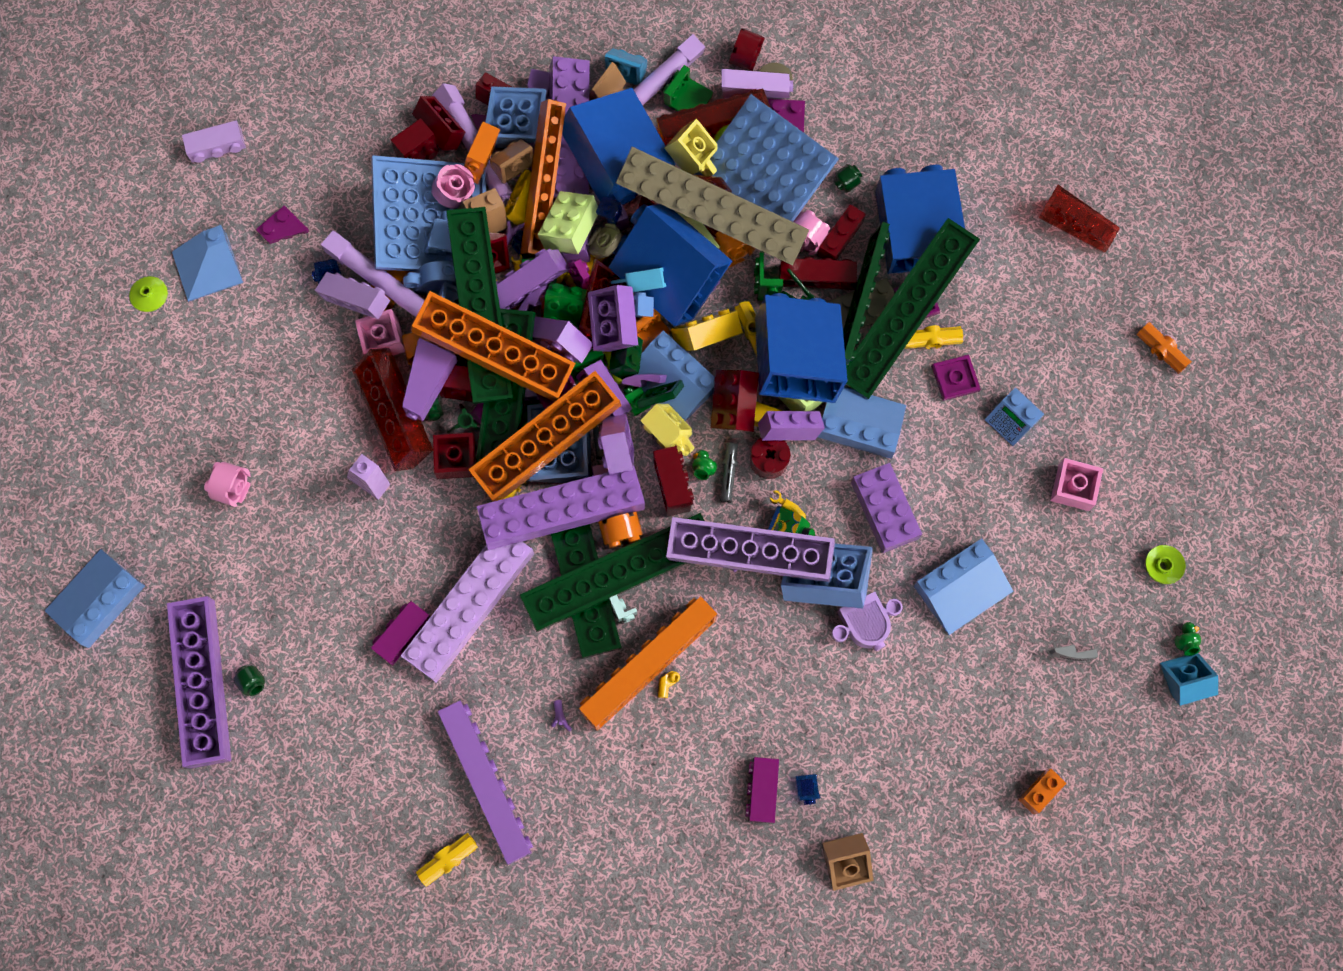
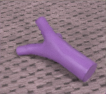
(511, 231)
(559, 715)

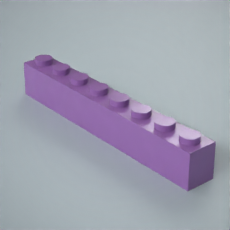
(485, 782)

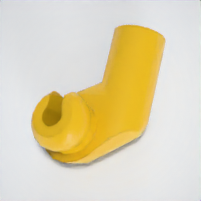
(667, 681)

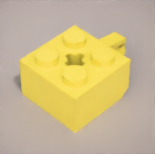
(693, 149)
(668, 428)

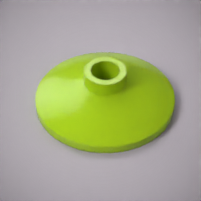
(153, 299)
(1174, 563)

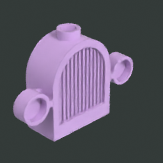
(868, 625)

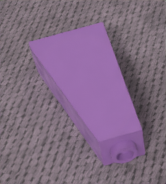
(427, 377)

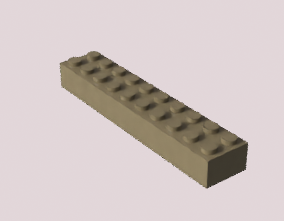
(711, 205)

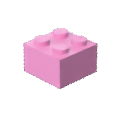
(381, 333)
(1076, 484)

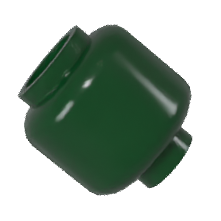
(848, 178)
(249, 680)

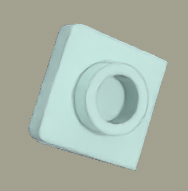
(619, 606)

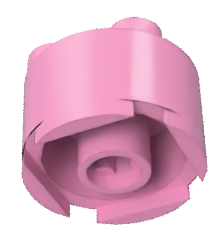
(463, 185)
(817, 231)
(227, 483)

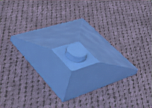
(514, 113)
(207, 264)

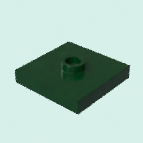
(660, 394)

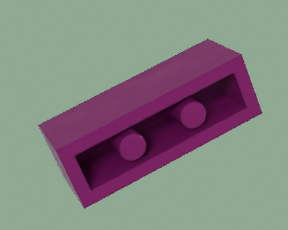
(400, 632)
(762, 790)

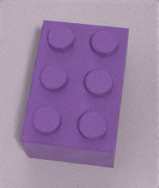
(612, 318)
(561, 338)
(616, 444)

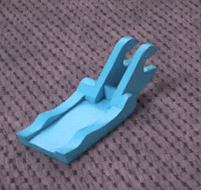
(644, 279)

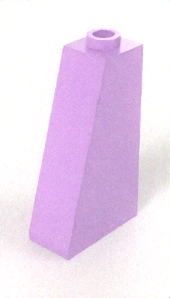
(741, 81)
(368, 476)

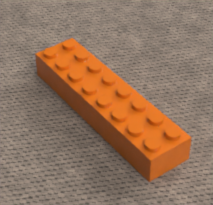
(492, 346)
(545, 437)
(650, 662)

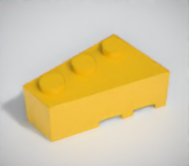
(708, 330)

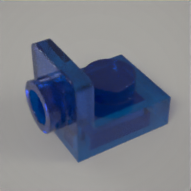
(609, 209)
(331, 266)
(807, 789)

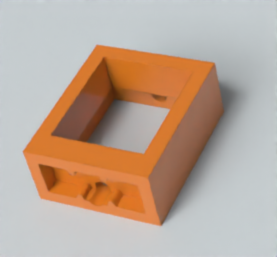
(481, 150)

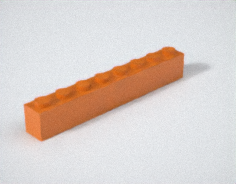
(543, 173)

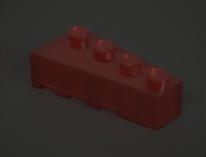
(1079, 219)

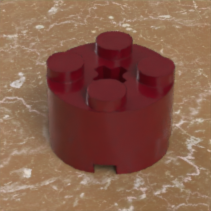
(746, 50)
(769, 467)

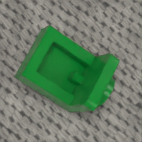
(632, 395)

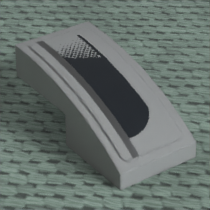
(1069, 653)

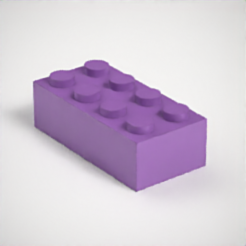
(532, 275)
(886, 508)

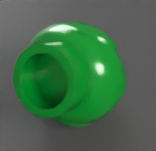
(703, 465)
(1190, 640)

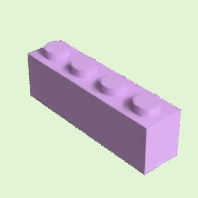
(353, 295)

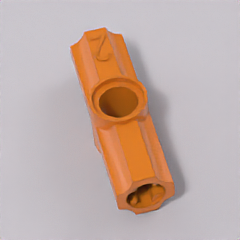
(1164, 347)

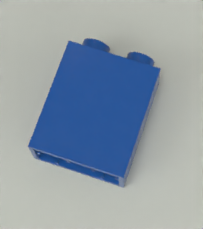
(602, 136)
(916, 210)
(688, 260)
(800, 348)

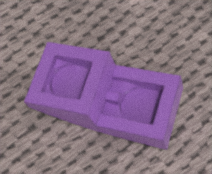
(533, 299)
(641, 380)

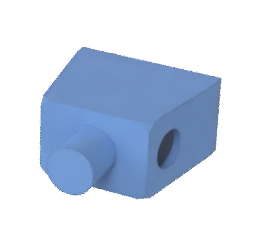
(438, 238)

